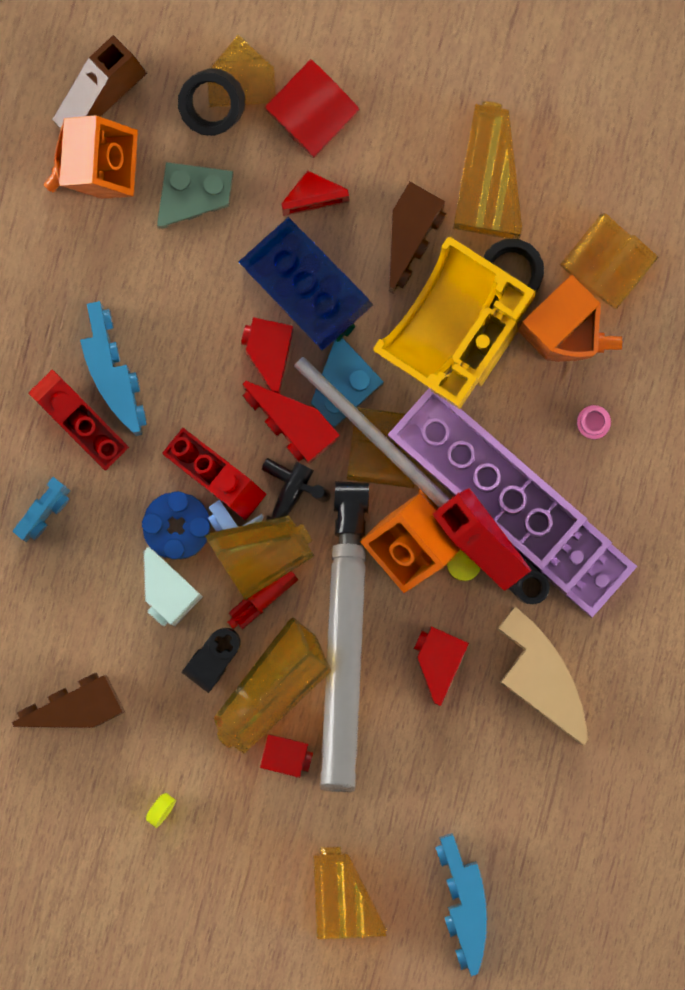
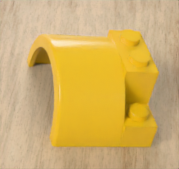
(455, 324)

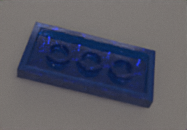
(305, 283)

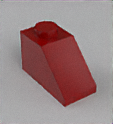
(268, 349)
(439, 660)

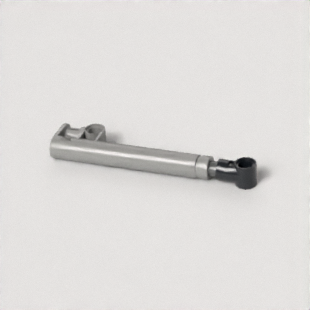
(344, 639)

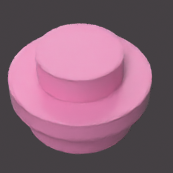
(593, 422)

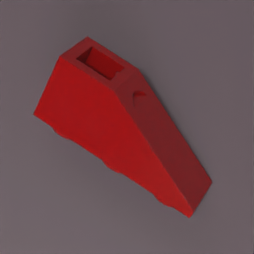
(78, 419)
(300, 424)
(214, 474)
(481, 539)

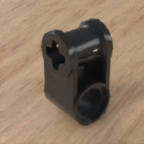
(210, 663)

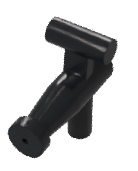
(295, 484)

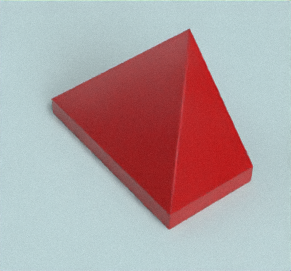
(313, 193)

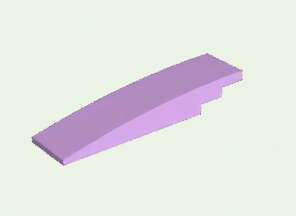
(522, 504)

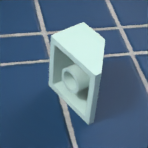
(166, 590)

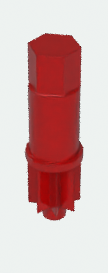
(253, 606)

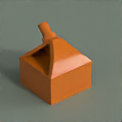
(95, 158)
(568, 325)
(410, 543)

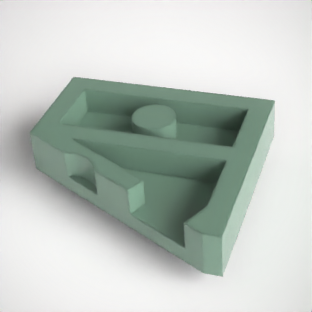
(191, 192)

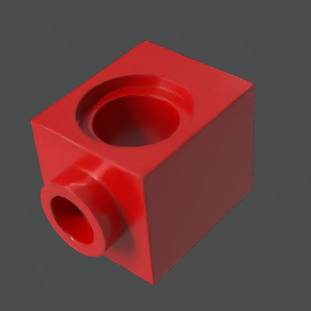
(286, 756)

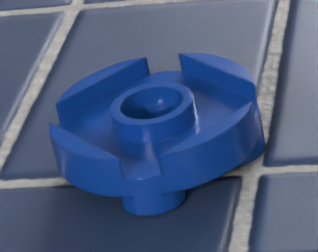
(174, 545)

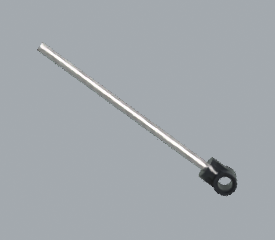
(405, 464)

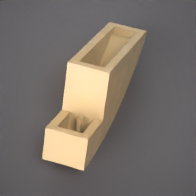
(542, 677)

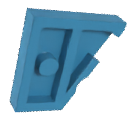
(349, 376)
(53, 500)

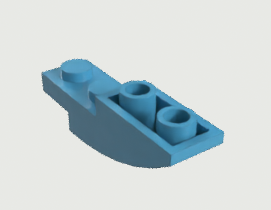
(113, 382)
(469, 917)

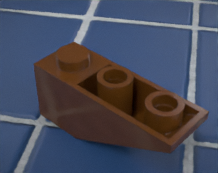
(102, 82)
(411, 222)
(82, 708)

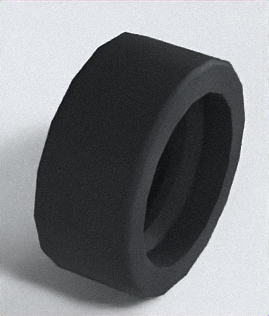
(187, 110)
(527, 251)

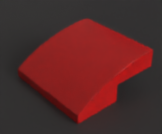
(312, 108)

